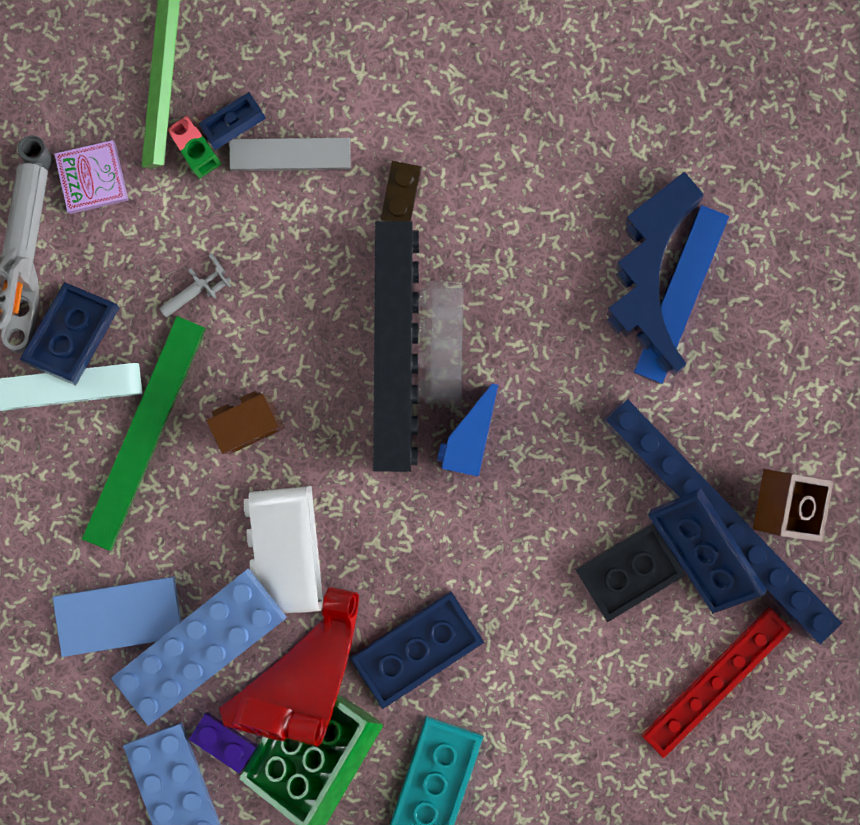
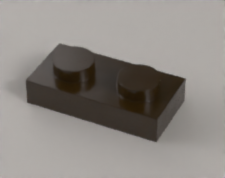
(401, 192)

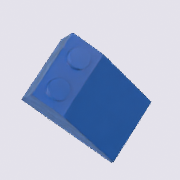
(468, 441)

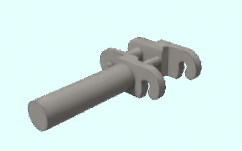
(196, 288)

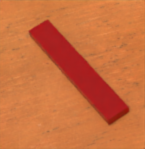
(716, 682)

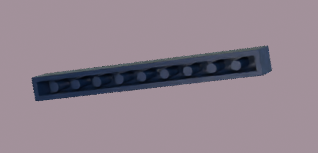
(682, 478)

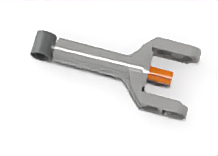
(20, 242)

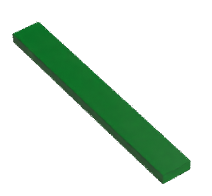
(144, 433)

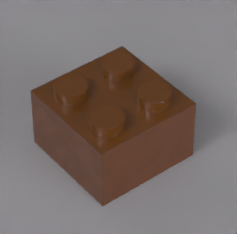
(245, 423)
(793, 505)

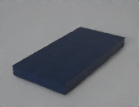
(707, 551)
(416, 649)

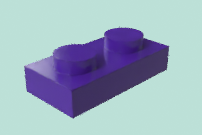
(223, 742)

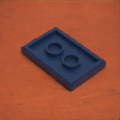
(69, 333)

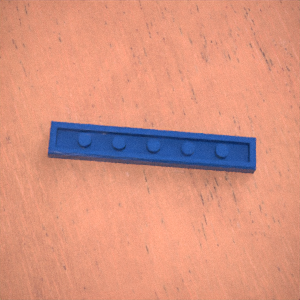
(685, 284)

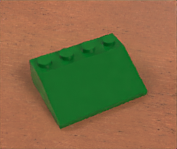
(309, 779)

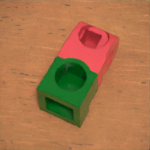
(194, 147)

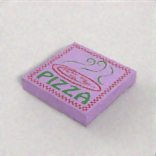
(91, 177)

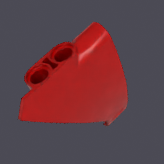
(302, 687)

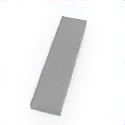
(290, 154)

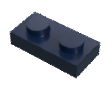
(232, 121)

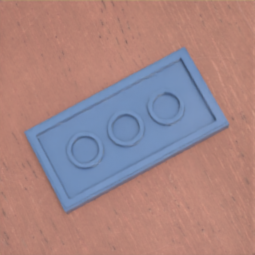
(116, 616)

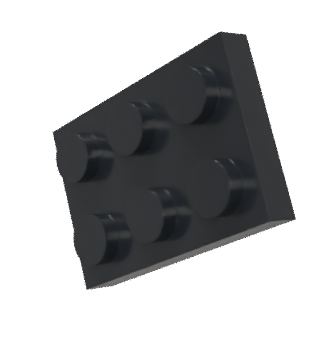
(630, 572)

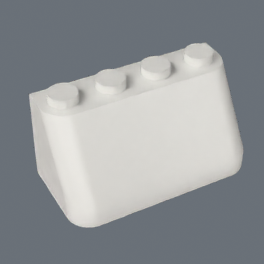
(285, 547)

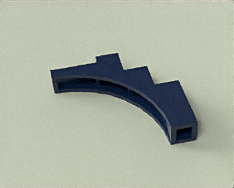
(640, 269)

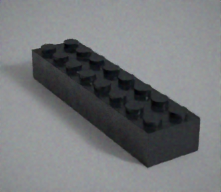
(394, 346)

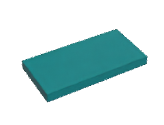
(437, 775)

